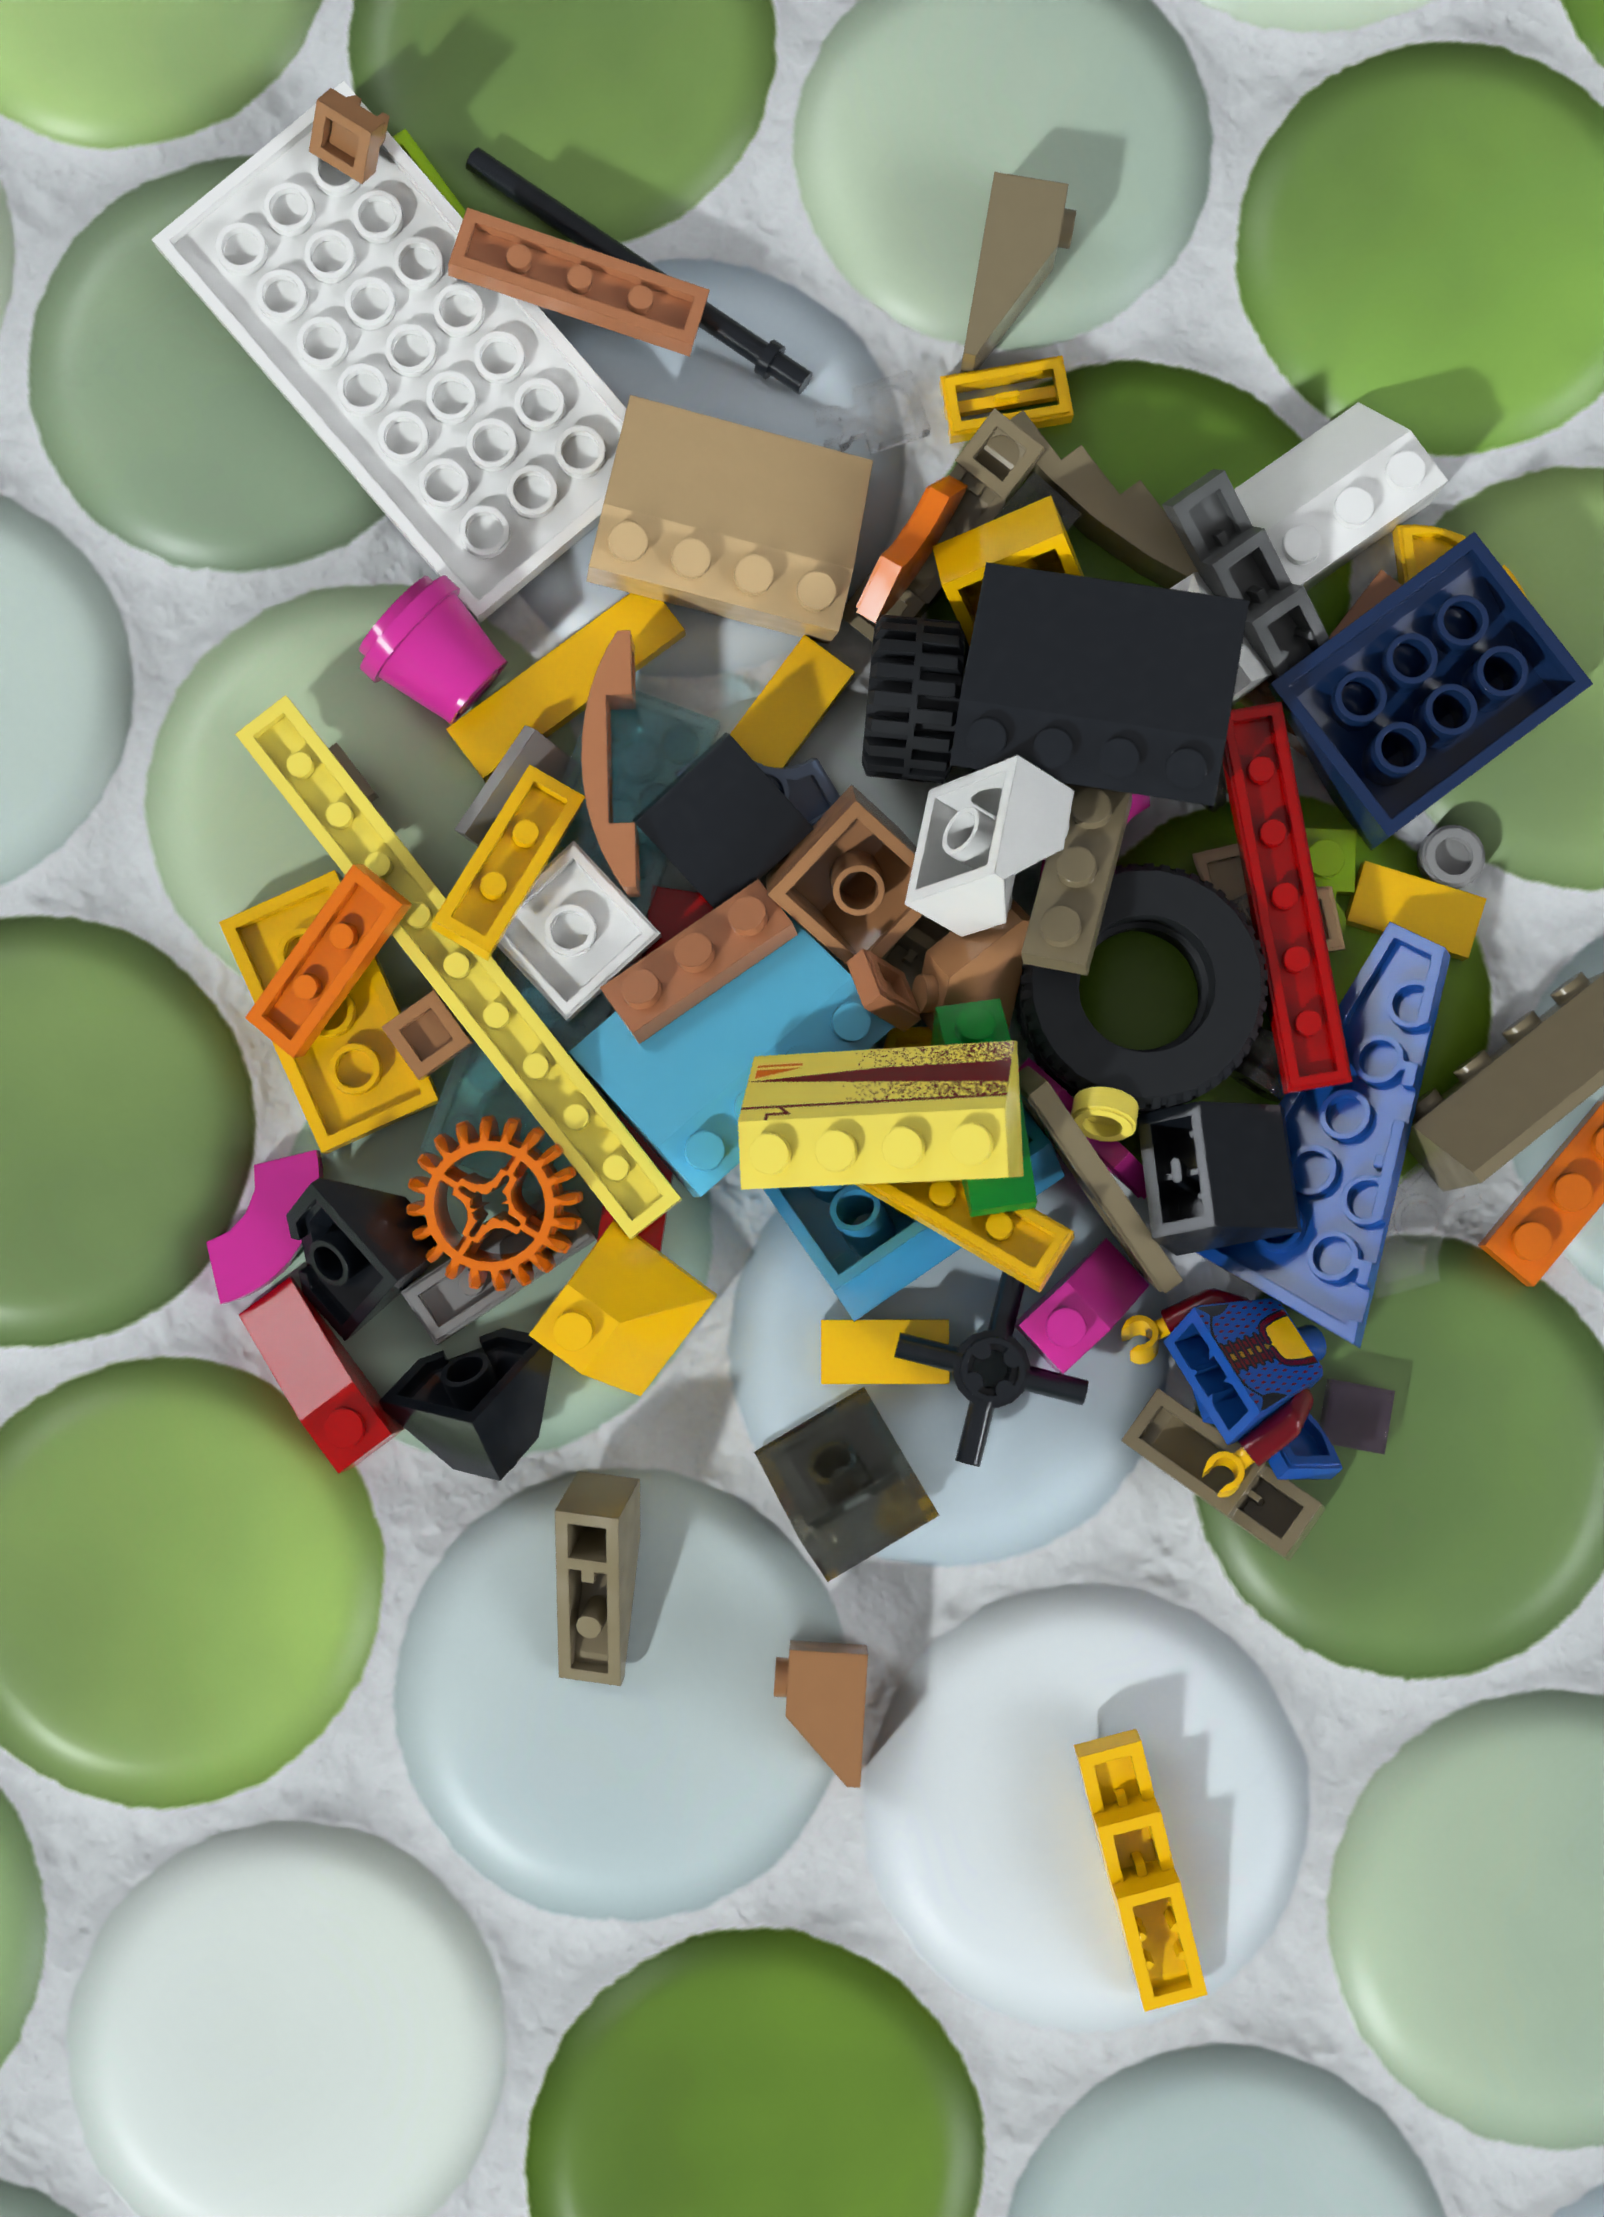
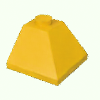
(622, 1312)

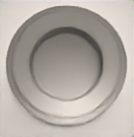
(1451, 856)

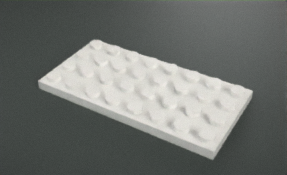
(427, 388)

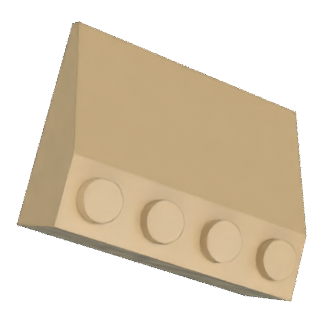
(731, 520)

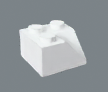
(979, 837)

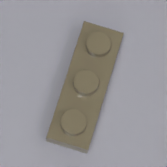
(1077, 883)

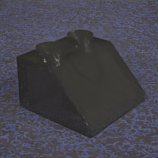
(845, 1484)

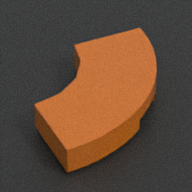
(911, 548)

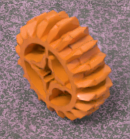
(469, 1190)

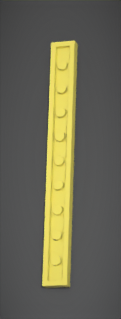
(468, 984)

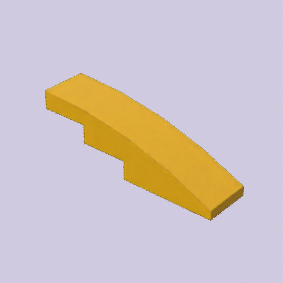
(1140, 1870)

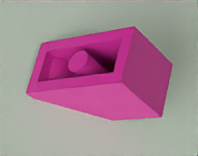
(1082, 1306)

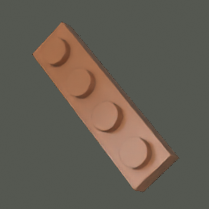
(577, 282)

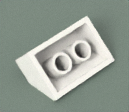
(1340, 492)

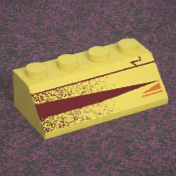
(882, 1116)

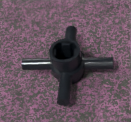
(1019, 1374)

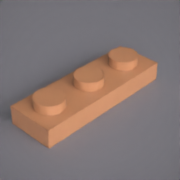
(699, 961)

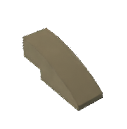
(1180, 1447)

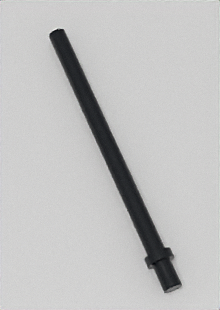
(767, 357)

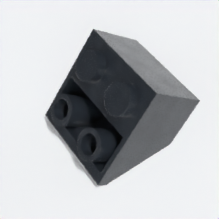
(1217, 1175)

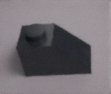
(355, 1250)
(478, 1406)

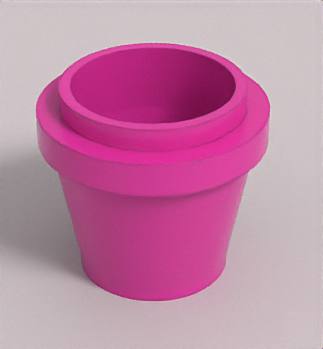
(432, 649)

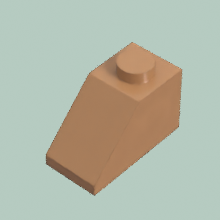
(973, 968)
(827, 1701)

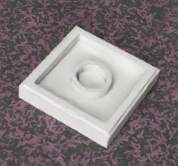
(575, 932)

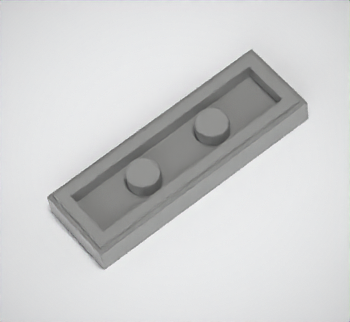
(451, 1305)

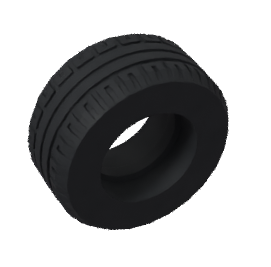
(1228, 981)

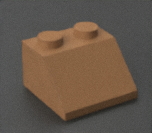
(849, 879)

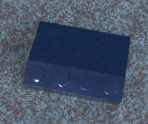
(1426, 690)

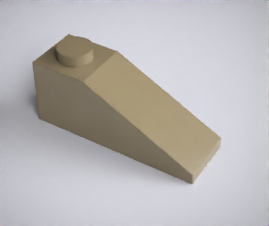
(1017, 255)
(596, 1575)

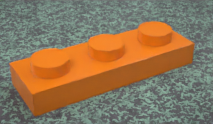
(328, 960)
(1553, 1204)

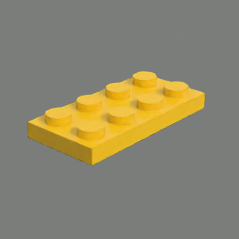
(352, 1072)

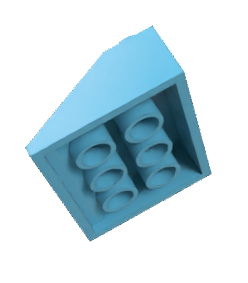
(692, 1075)

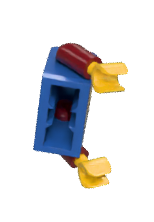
(1243, 1366)

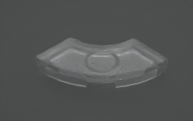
(1417, 1229)

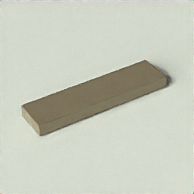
(1096, 1181)

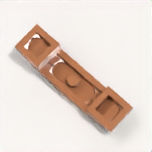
(611, 690)

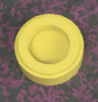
(1105, 1113)

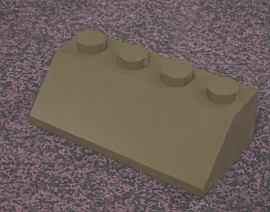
(1516, 1091)

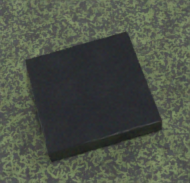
(723, 822)

